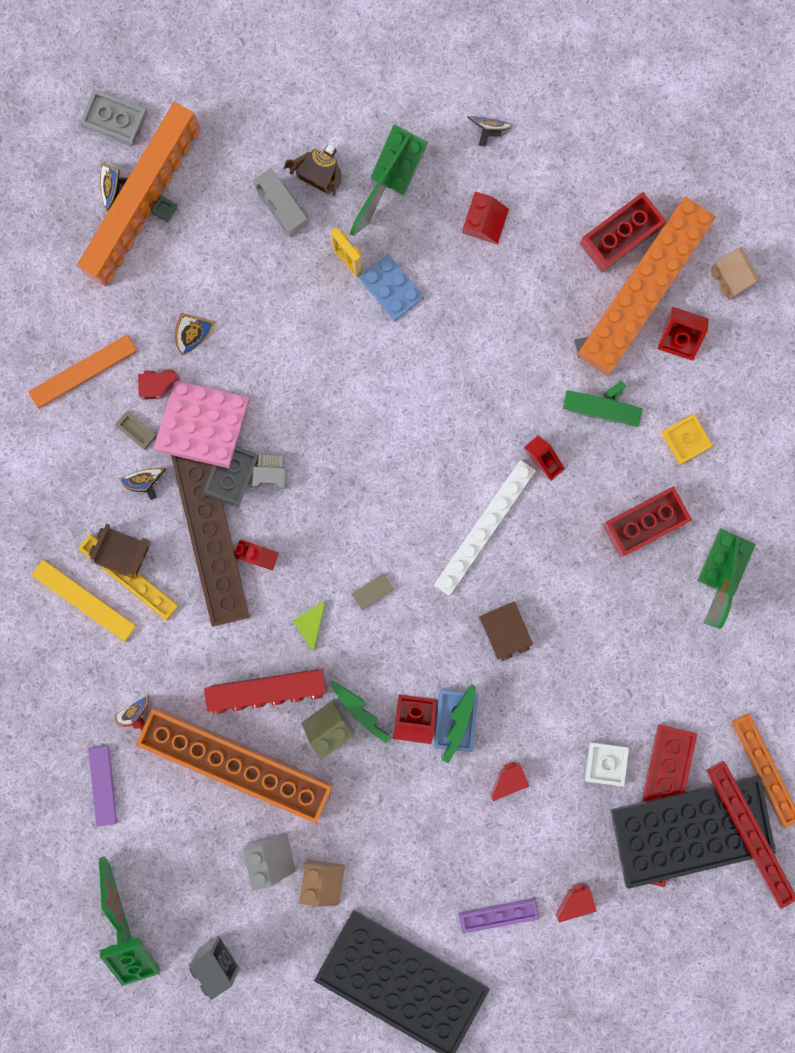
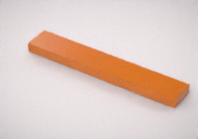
(82, 371)
(765, 769)

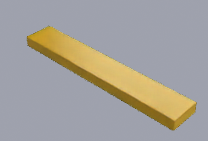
(139, 587)
(84, 600)

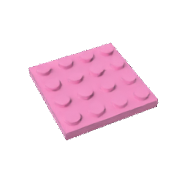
(201, 424)

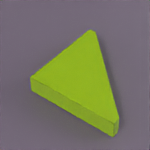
(310, 623)

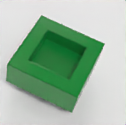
(615, 391)

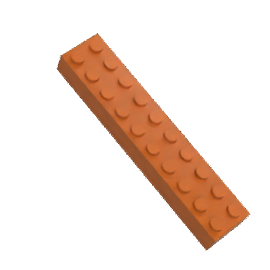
(139, 194)
(646, 286)
(234, 764)

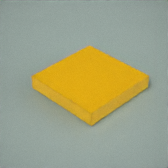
(686, 439)

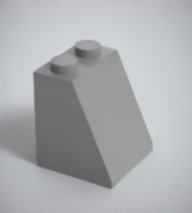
(268, 861)

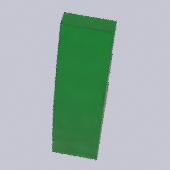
(602, 408)
(354, 705)
(461, 716)

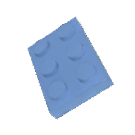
(391, 287)
(446, 704)

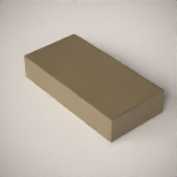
(135, 430)
(372, 591)

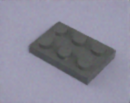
(231, 483)

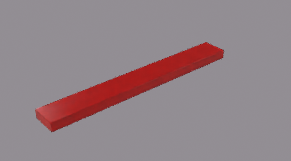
(751, 834)

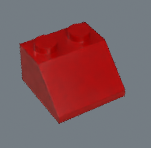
(485, 218)
(683, 333)
(415, 719)

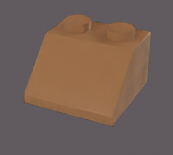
(734, 273)
(321, 883)

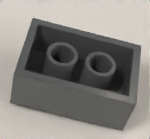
(214, 968)

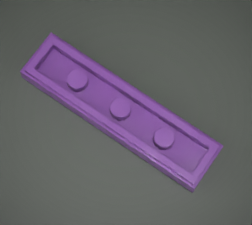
(102, 785)
(499, 915)

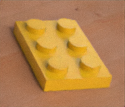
(347, 253)

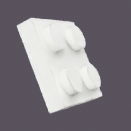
(606, 764)

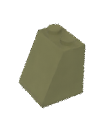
(327, 729)

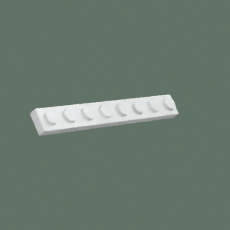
(484, 527)

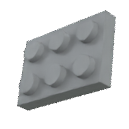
(113, 117)

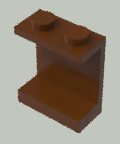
(119, 552)
(506, 631)

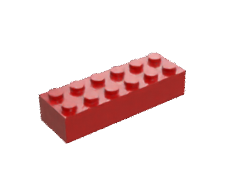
(265, 690)

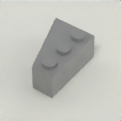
(280, 202)

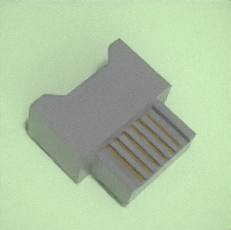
(270, 471)

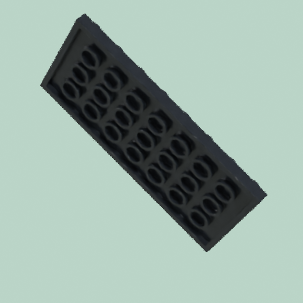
(684, 833)
(401, 984)

